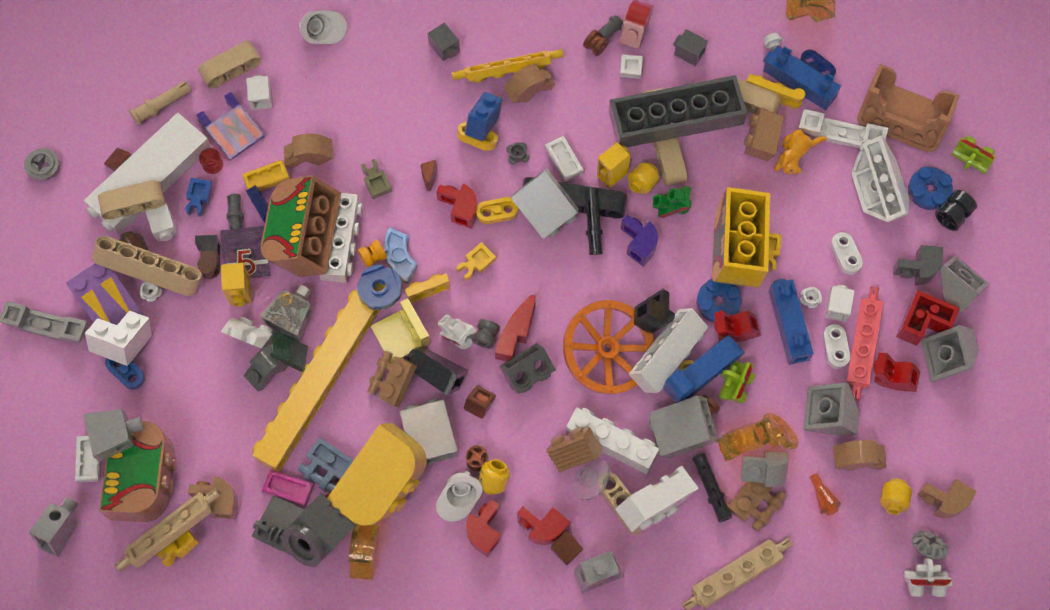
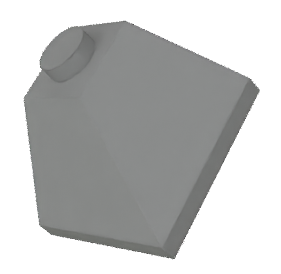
(960, 283)
(950, 352)
(831, 410)

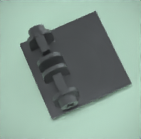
(275, 521)

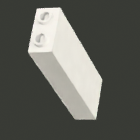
(161, 158)

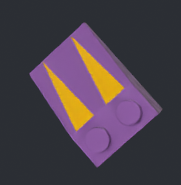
(102, 294)

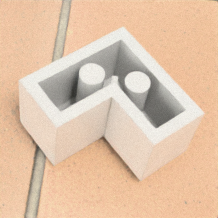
(119, 341)

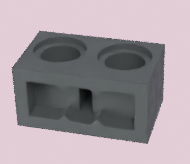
(525, 363)

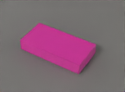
(287, 487)

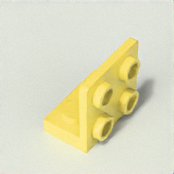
(401, 331)

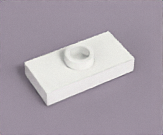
(564, 159)
(87, 467)

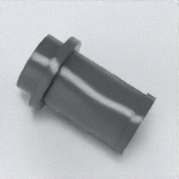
(611, 27)

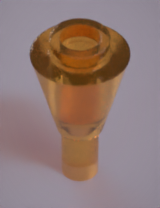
(827, 502)

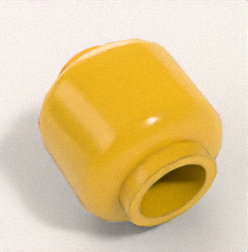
(643, 178)
(494, 477)
(896, 496)

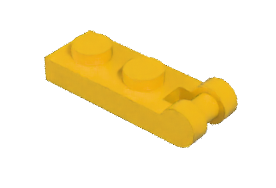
(790, 98)

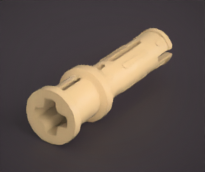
(151, 107)

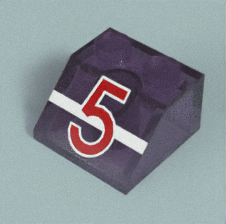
(244, 247)

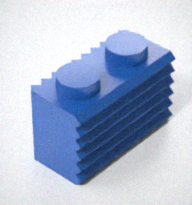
(483, 116)

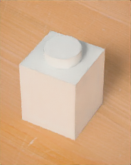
(259, 92)
(162, 223)
(839, 303)

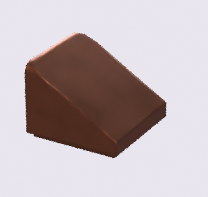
(117, 158)
(429, 172)
(479, 401)
(566, 548)

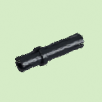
(593, 221)
(701, 463)

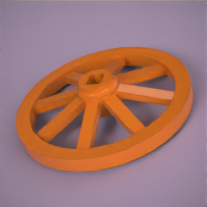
(611, 342)

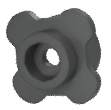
(517, 147)

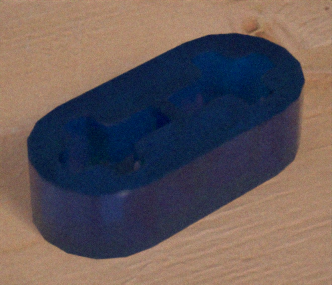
(819, 62)
(258, 201)

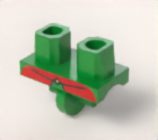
(673, 202)

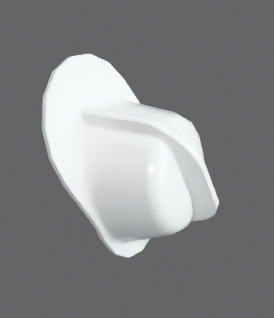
(323, 27)
(458, 497)

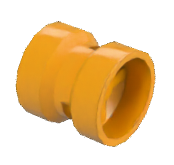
(377, 252)

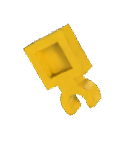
(774, 249)
(478, 259)
(179, 548)

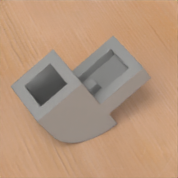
(767, 470)

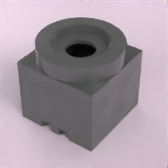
(316, 532)

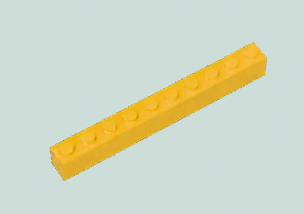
(316, 383)

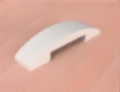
(837, 131)

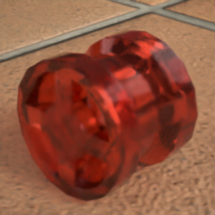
(211, 155)

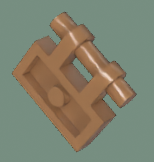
(397, 380)
(749, 499)

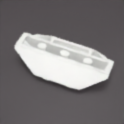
(880, 181)

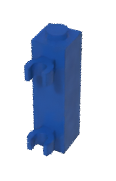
(797, 74)
(790, 321)

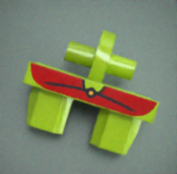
(974, 155)
(735, 382)

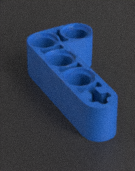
(686, 383)

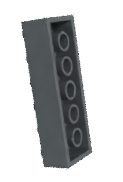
(677, 111)

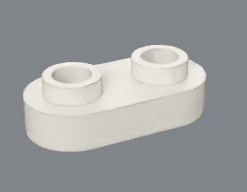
(845, 252)
(836, 345)

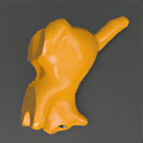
(795, 147)

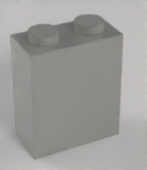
(545, 204)
(683, 427)
(431, 429)

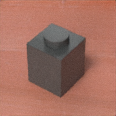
(443, 42)
(690, 47)

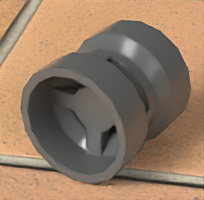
(486, 333)

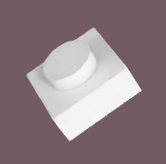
(631, 66)

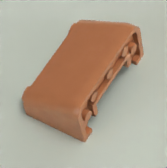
(906, 114)

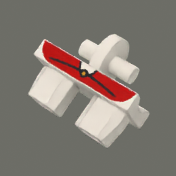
(456, 331)
(927, 576)

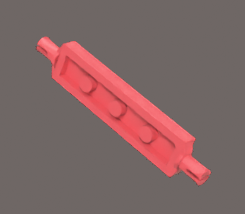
(865, 343)

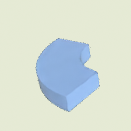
(397, 255)

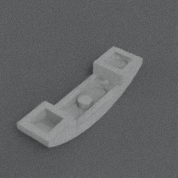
(43, 324)

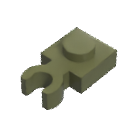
(376, 181)

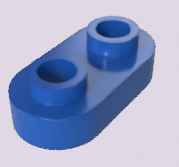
(125, 373)

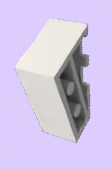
(657, 501)

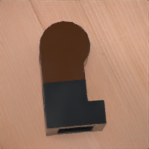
(210, 255)

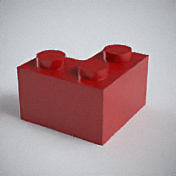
(926, 313)

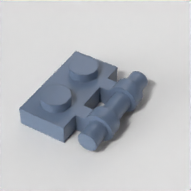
(330, 459)

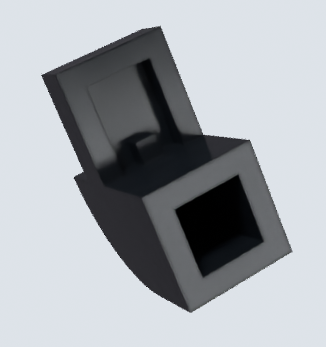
(654, 312)

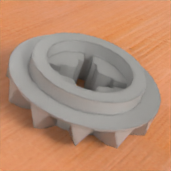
(38, 157)
(930, 545)

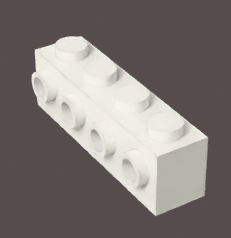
(343, 239)
(668, 351)
(616, 442)

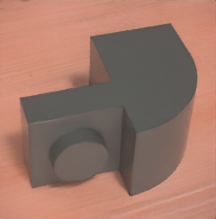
(924, 269)
(263, 368)

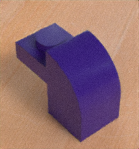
(644, 239)

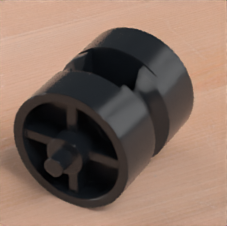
(952, 213)

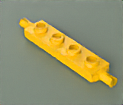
(501, 67)

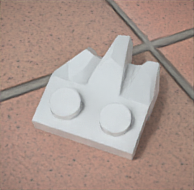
(244, 331)

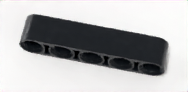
(611, 202)

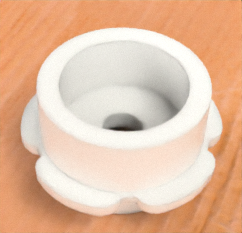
(772, 41)
(815, 293)
(150, 297)

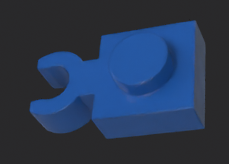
(198, 193)

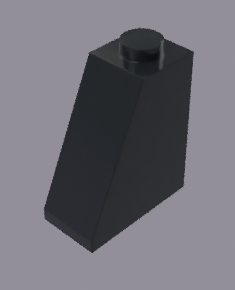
(437, 370)

